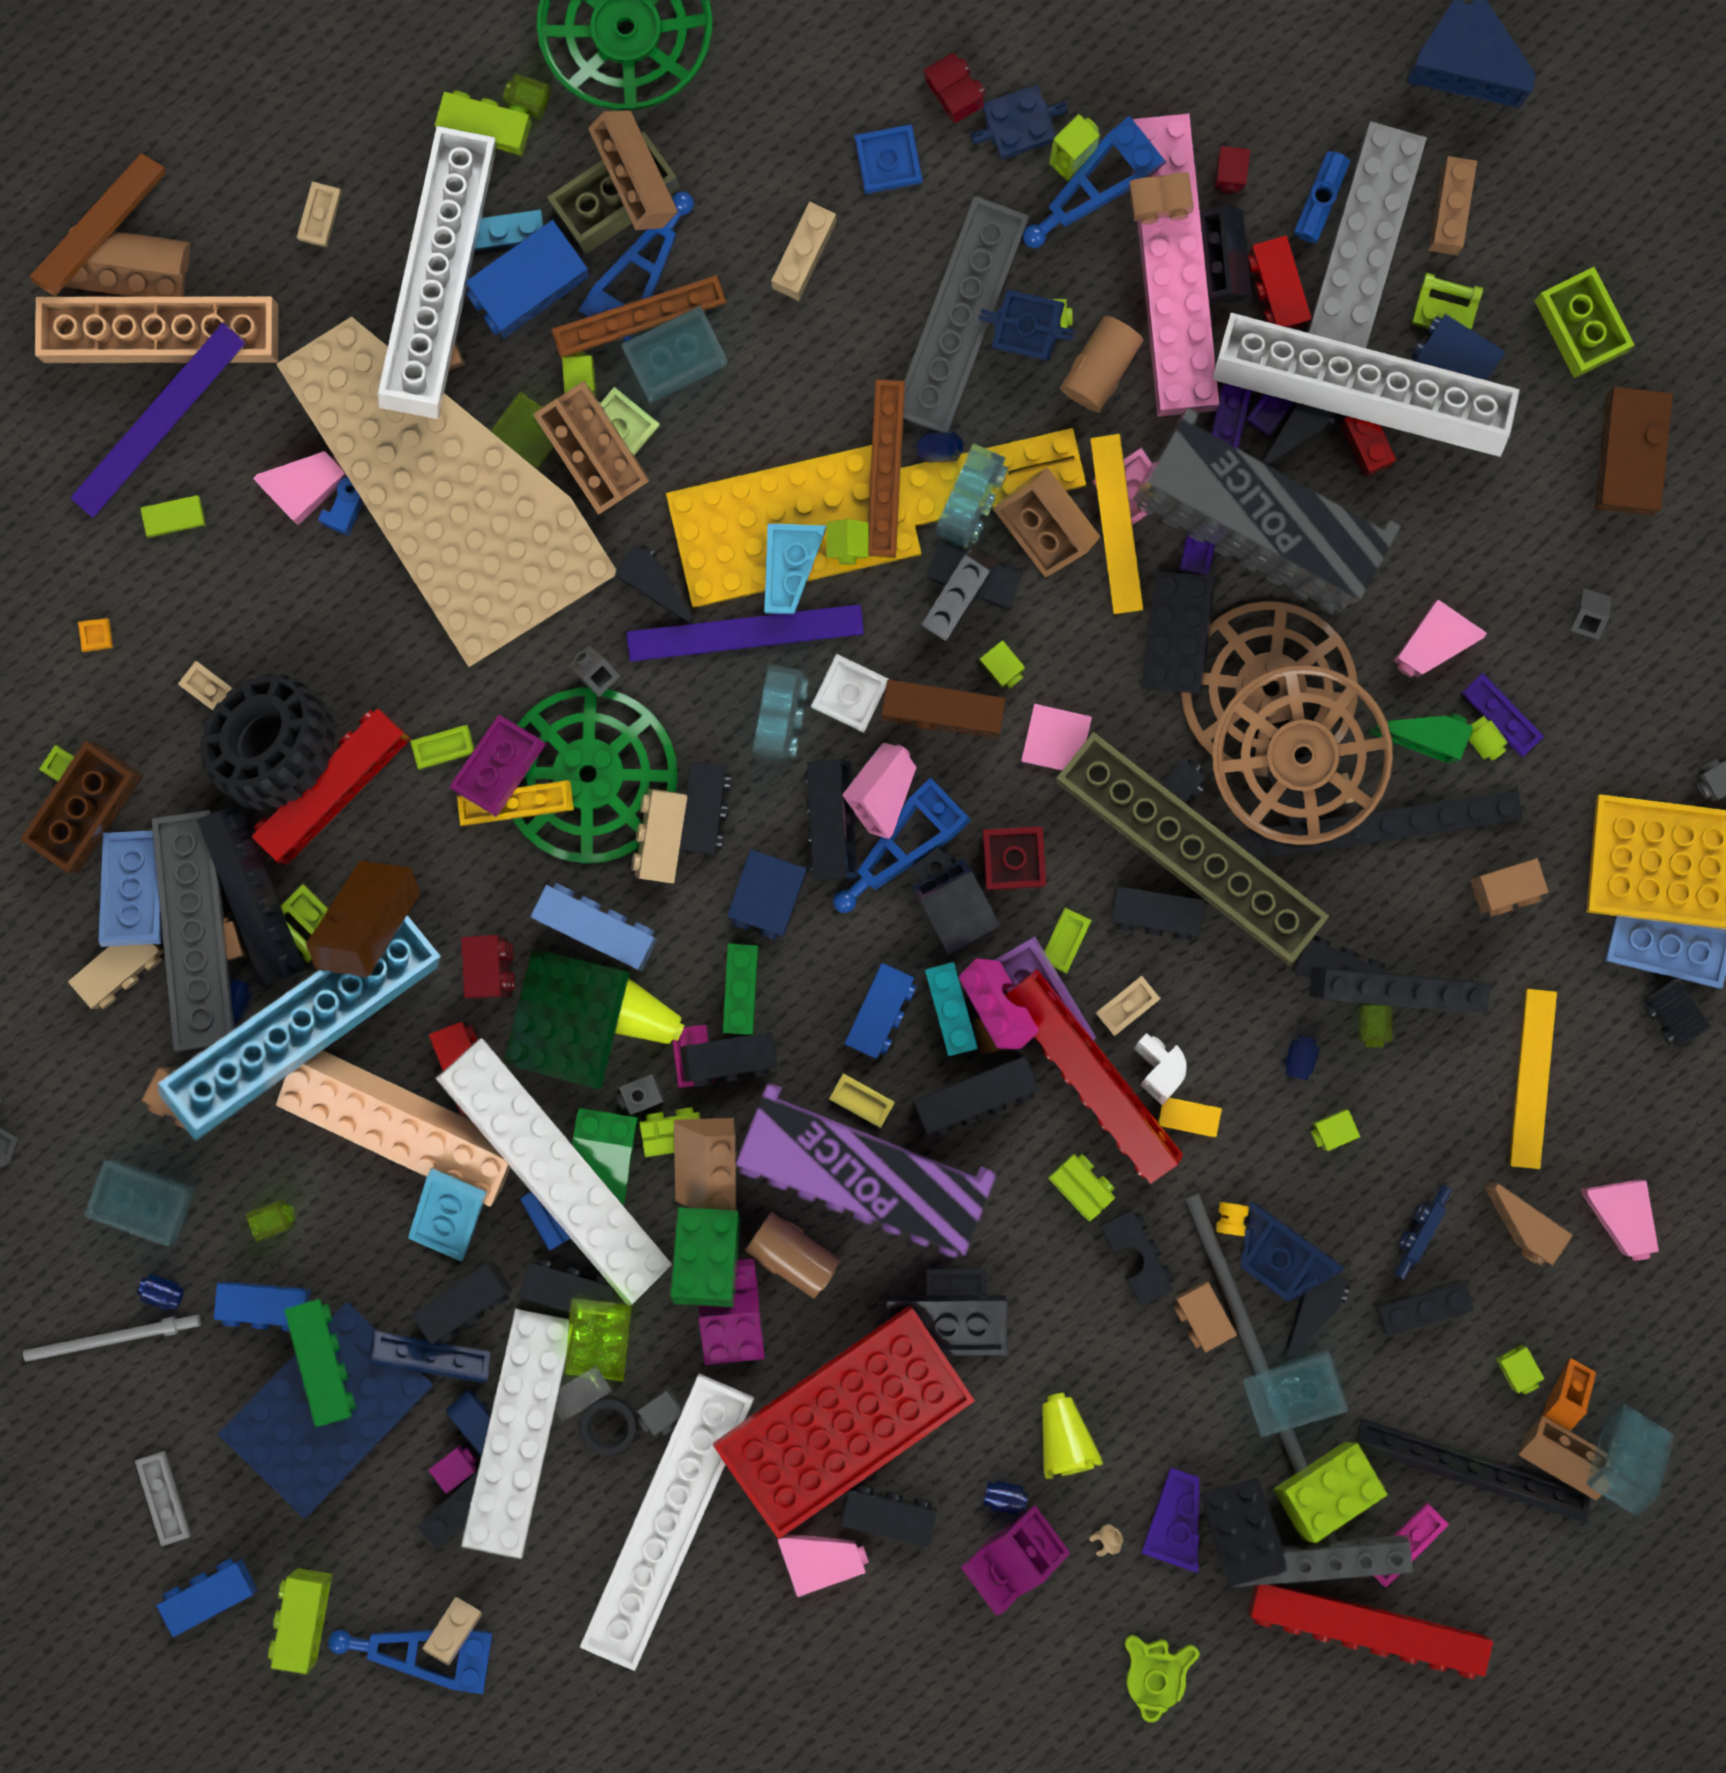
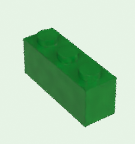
(740, 989)

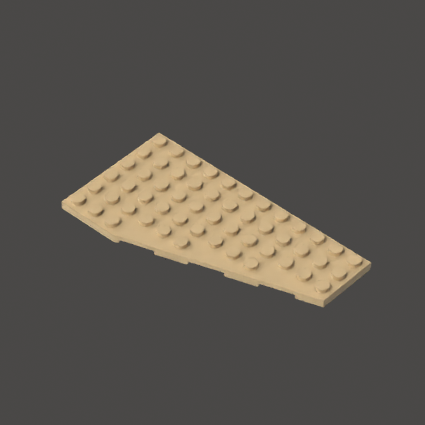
(460, 507)

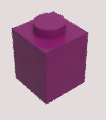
(454, 1468)

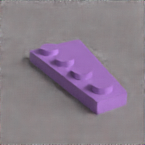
(1030, 956)

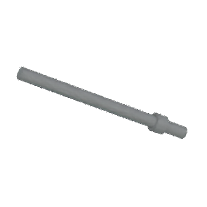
(168, 1327)

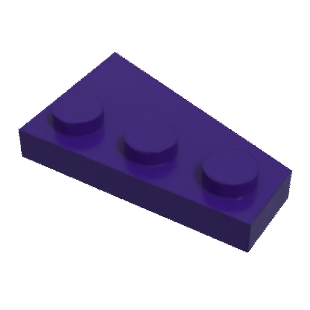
(1174, 1524)

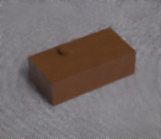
(1633, 451)
(943, 709)
(81, 807)
(363, 918)

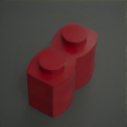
(954, 87)

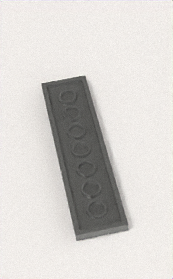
(953, 326)
(192, 934)

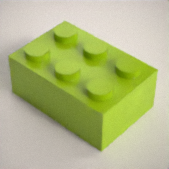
(1584, 322)
(1330, 1492)
(300, 1621)

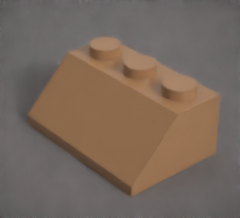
(1046, 522)
(705, 1163)

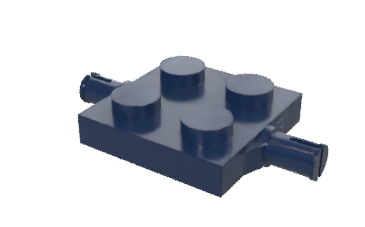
(1018, 122)
(1027, 325)
(1416, 1240)

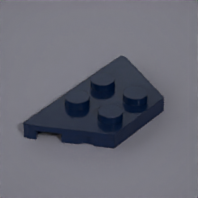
(1283, 1257)

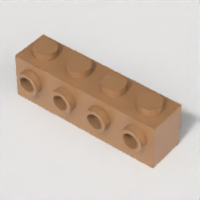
(633, 170)

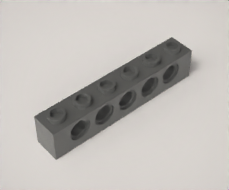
(1343, 1560)

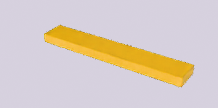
(1117, 524)
(1532, 1078)

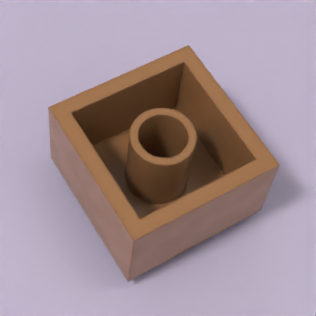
(1508, 886)

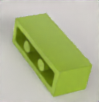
(486, 118)
(1074, 146)

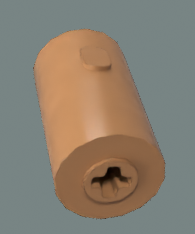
(1101, 363)
(793, 1255)

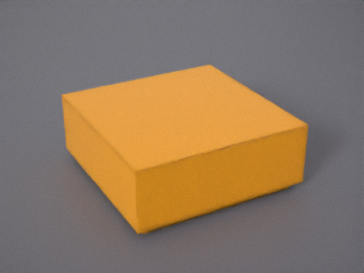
(95, 634)

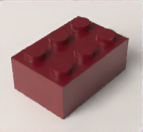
(487, 967)

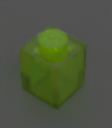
(528, 95)
(1374, 1024)
(271, 1220)

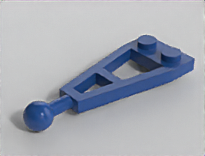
(1138, 153)
(599, 301)
(944, 815)
(471, 1661)

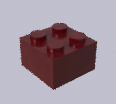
(1014, 858)

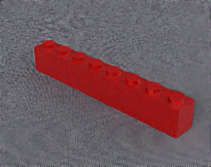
(1096, 1079)
(1372, 1628)

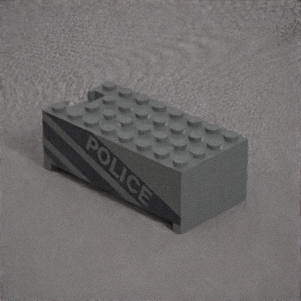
(1262, 518)

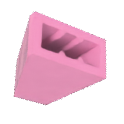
(302, 484)
(1436, 639)
(881, 789)
(1626, 1216)
(821, 1561)

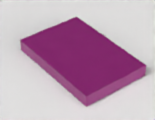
(497, 765)

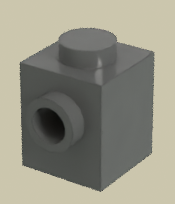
(1591, 613)
(593, 670)
(1713, 780)
(640, 1095)
(660, 1413)

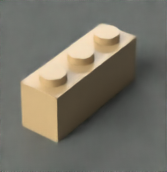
(804, 251)
(659, 835)
(114, 970)

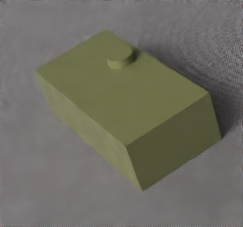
(592, 206)

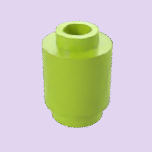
(1487, 739)

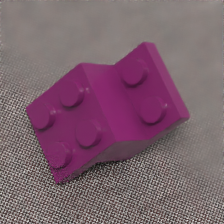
(735, 1331)
(1015, 1560)

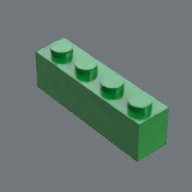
(318, 1362)

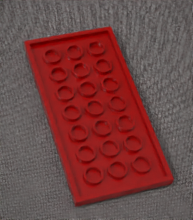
(843, 1422)

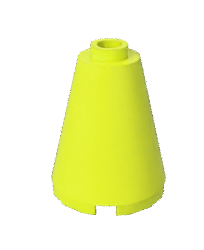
(647, 1017)
(1066, 1439)

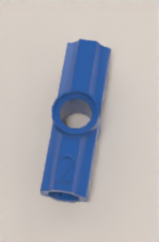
(1327, 181)

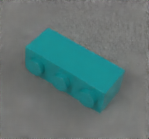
(951, 1009)

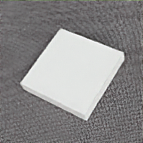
(850, 693)

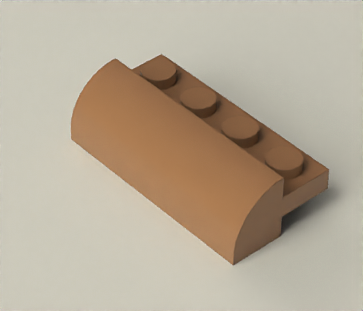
(135, 267)
(591, 447)

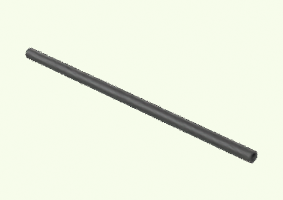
(1242, 1320)

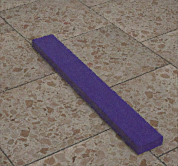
(158, 420)
(1228, 428)
(745, 633)

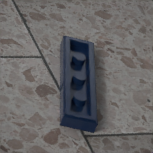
(427, 1358)

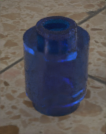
(940, 447)
(240, 998)
(1301, 1058)
(160, 1292)
(1005, 1497)

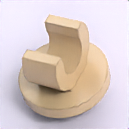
(1110, 1538)

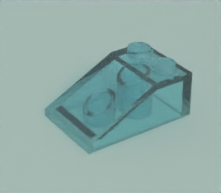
(1296, 1393)

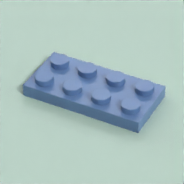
(129, 890)
(1669, 949)

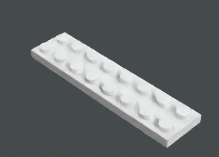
(517, 1435)

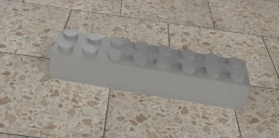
(1366, 234)

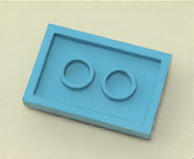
(447, 1214)

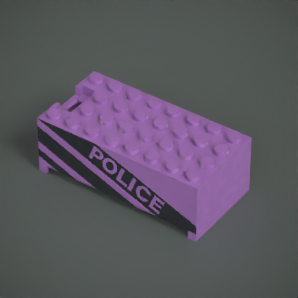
(864, 1175)

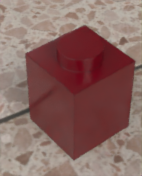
(1232, 169)

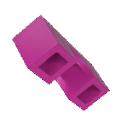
(1006, 1023)

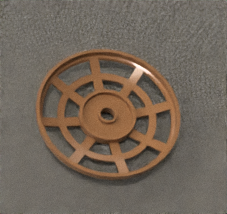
(1261, 664)
(1282, 752)

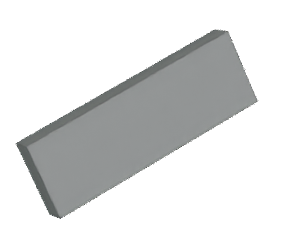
(162, 1498)

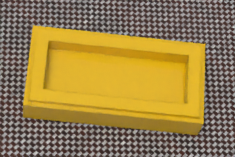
(1190, 1117)

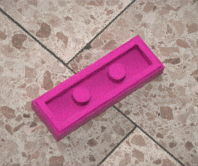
(1422, 1530)

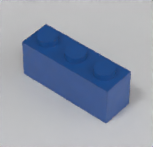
(881, 1011)
(256, 1304)
(206, 1596)

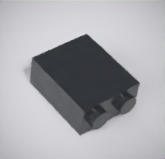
(956, 906)

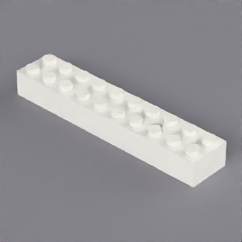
(437, 273)
(1366, 384)

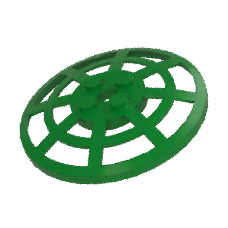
(624, 47)
(609, 770)

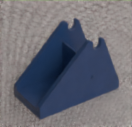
(1473, 57)

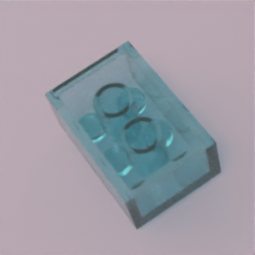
(674, 354)
(972, 496)
(780, 714)
(139, 1202)
(1631, 1460)

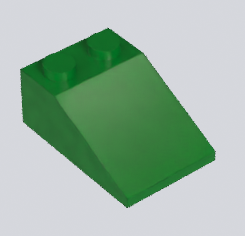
(1435, 737)
(607, 1146)

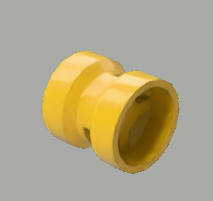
(1232, 1219)

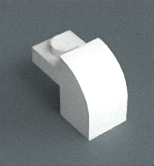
(1168, 1068)

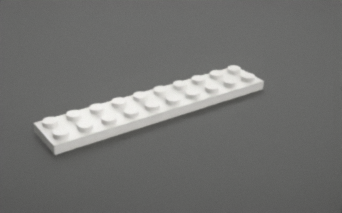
(554, 1171)
(665, 1524)

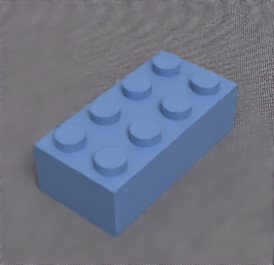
(592, 927)

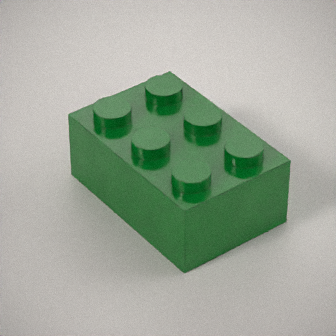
(705, 1257)

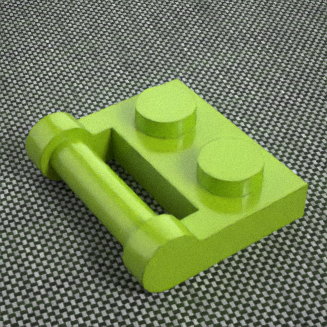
(1429, 307)
(308, 912)

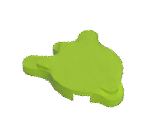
(1156, 1676)

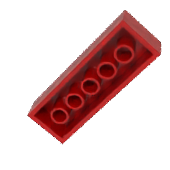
(349, 771)

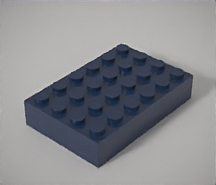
(307, 1461)

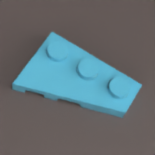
(789, 563)

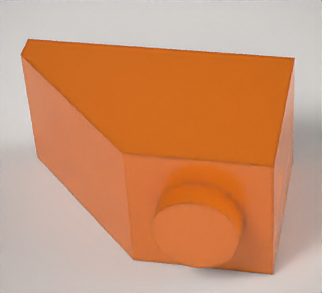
(1570, 1395)

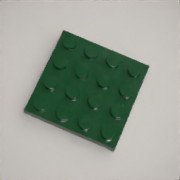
(566, 1018)

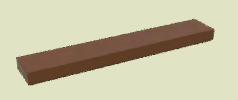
(97, 224)
(636, 316)
(885, 468)

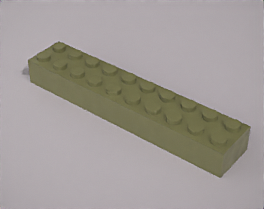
(1192, 849)

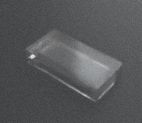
(581, 1393)

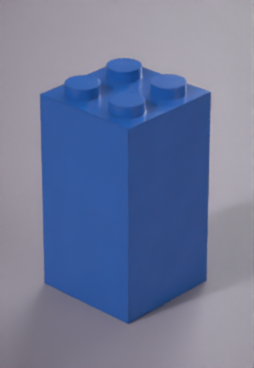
(526, 280)

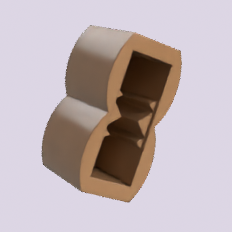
(1161, 197)

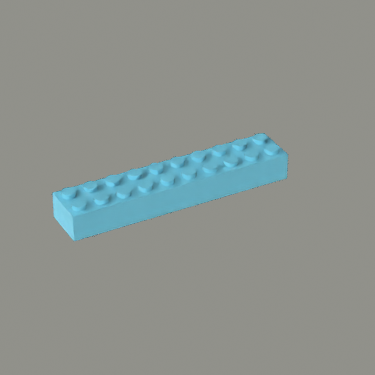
(291, 1033)

